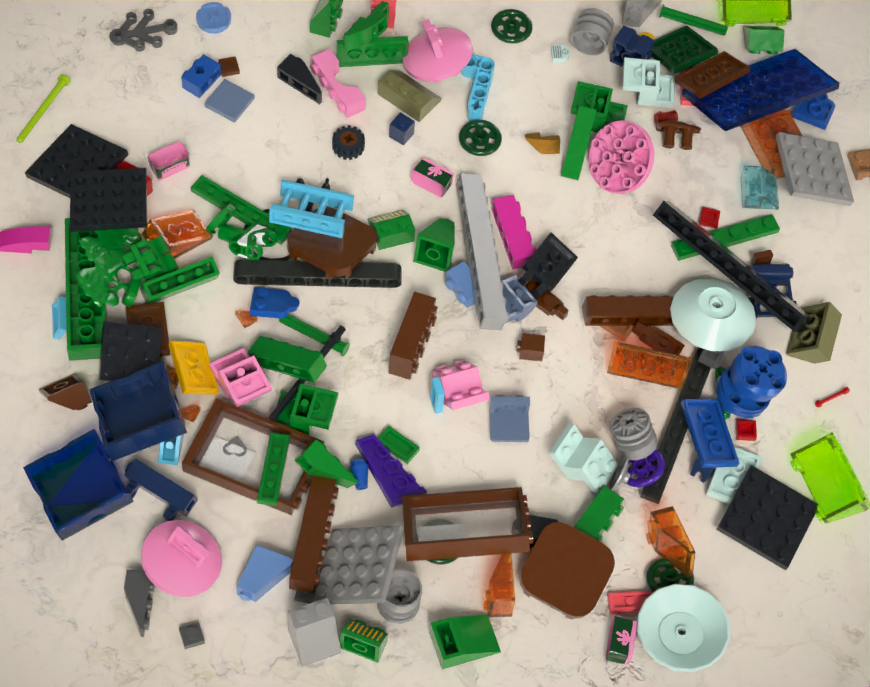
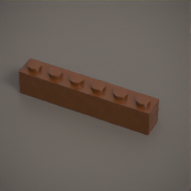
(627, 310)
(312, 539)

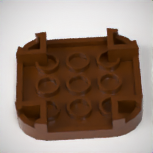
(331, 253)
(567, 570)

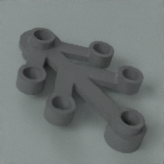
(123, 36)

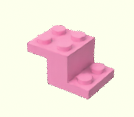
(240, 377)
(460, 384)

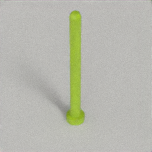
(63, 81)

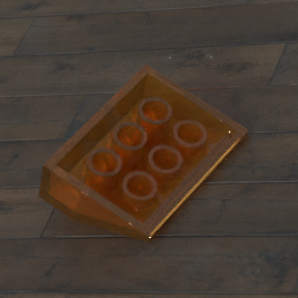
(762, 139)
(648, 365)

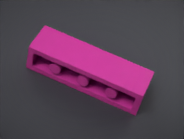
(512, 230)

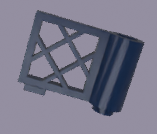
(776, 275)

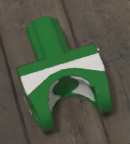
(244, 241)

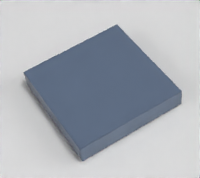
(229, 100)

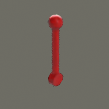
(818, 403)

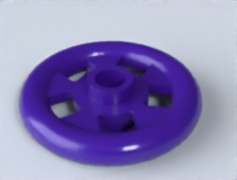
(641, 472)

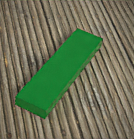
(578, 143)
(273, 469)

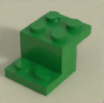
(598, 98)
(308, 408)

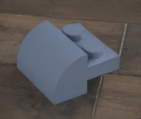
(518, 299)

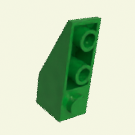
(320, 462)

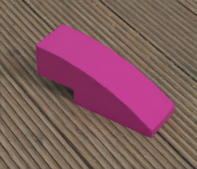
(25, 239)

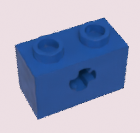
(201, 75)

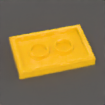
(193, 368)

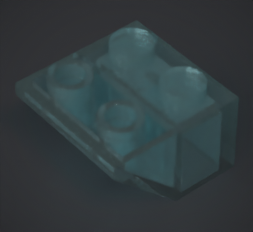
(759, 188)

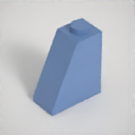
(262, 573)

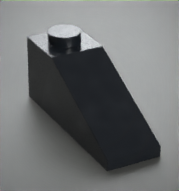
(297, 75)

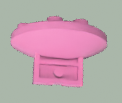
(437, 53)
(621, 157)
(181, 558)

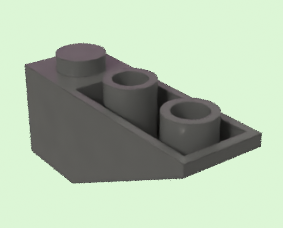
(137, 593)

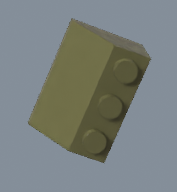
(407, 94)
(818, 336)

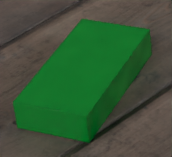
(399, 445)

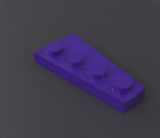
(387, 471)

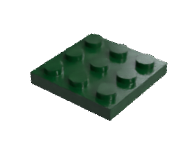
(682, 49)

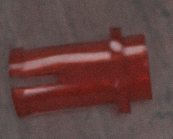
(663, 116)

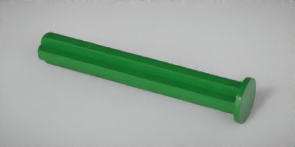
(693, 21)
(313, 333)

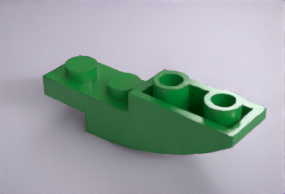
(368, 28)

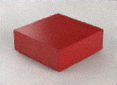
(709, 217)
(746, 430)

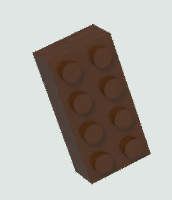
(413, 335)

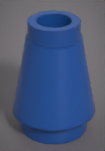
(360, 471)

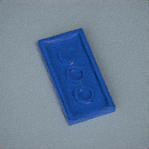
(709, 433)

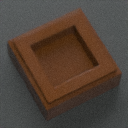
(229, 66)
(762, 257)

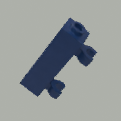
(160, 487)

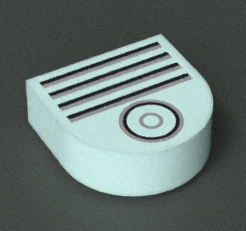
(559, 53)

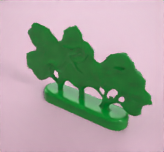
(107, 255)

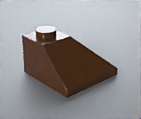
(67, 392)

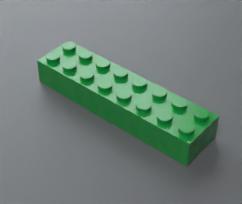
(83, 316)

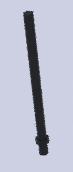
(335, 337)

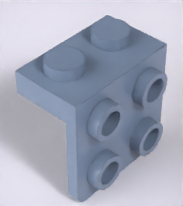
(509, 418)

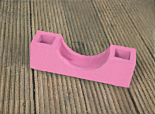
(348, 99)

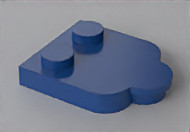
(815, 111)
(272, 303)

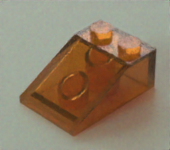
(180, 231)
(671, 540)
(500, 596)

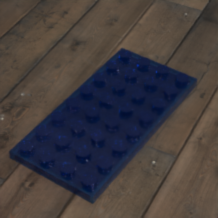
(766, 89)

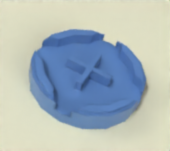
(213, 17)

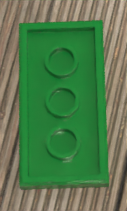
(377, 52)

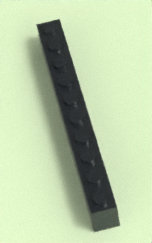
(732, 266)

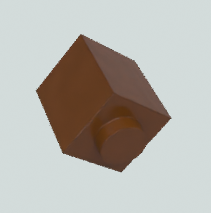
(531, 347)

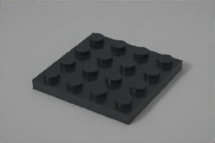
(74, 152)
(108, 199)
(768, 517)

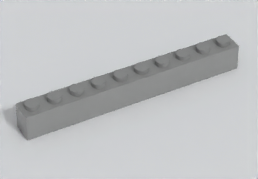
(481, 252)

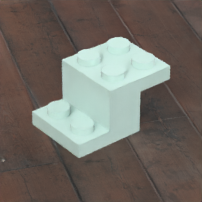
(645, 78)
(583, 458)

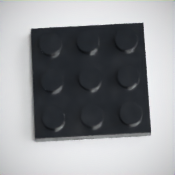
(127, 349)

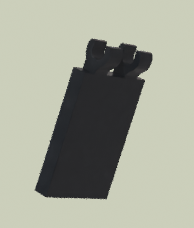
(548, 265)

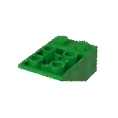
(325, 17)
(463, 639)

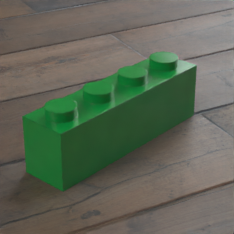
(179, 281)
(288, 359)
(600, 514)

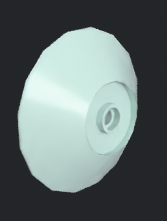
(710, 326)
(686, 610)

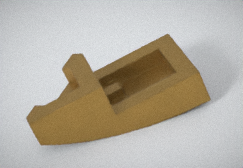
(544, 145)

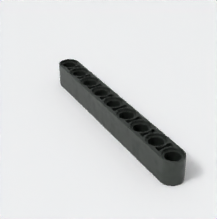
(305, 274)

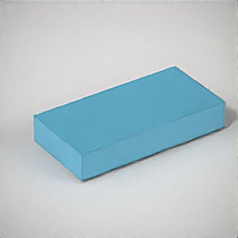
(59, 317)
(437, 395)

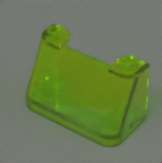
(755, 12)
(830, 479)

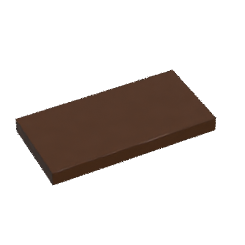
(712, 74)

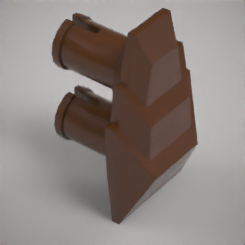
(671, 127)

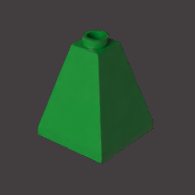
(436, 245)

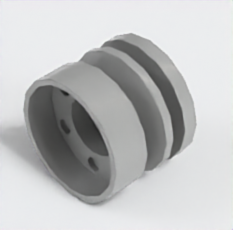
(592, 31)
(633, 433)
(408, 590)

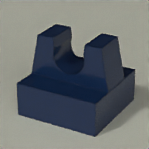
(707, 472)

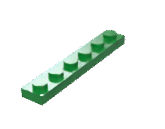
(244, 211)
(732, 235)

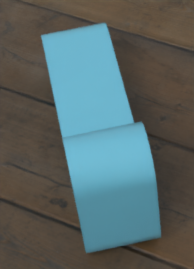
(482, 71)

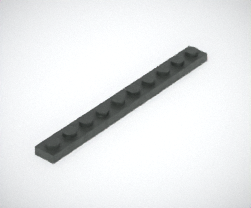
(677, 427)

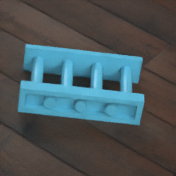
(307, 220)

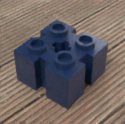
(631, 45)

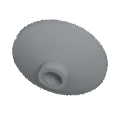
(620, 475)

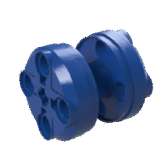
(751, 381)

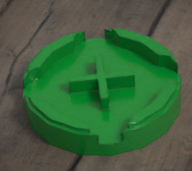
(222, 218)

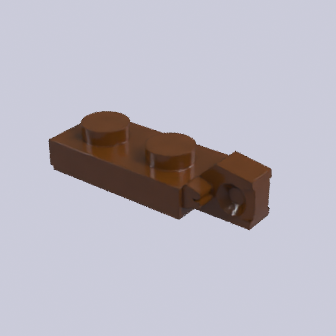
(548, 302)
(657, 339)

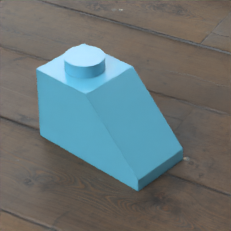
(170, 450)

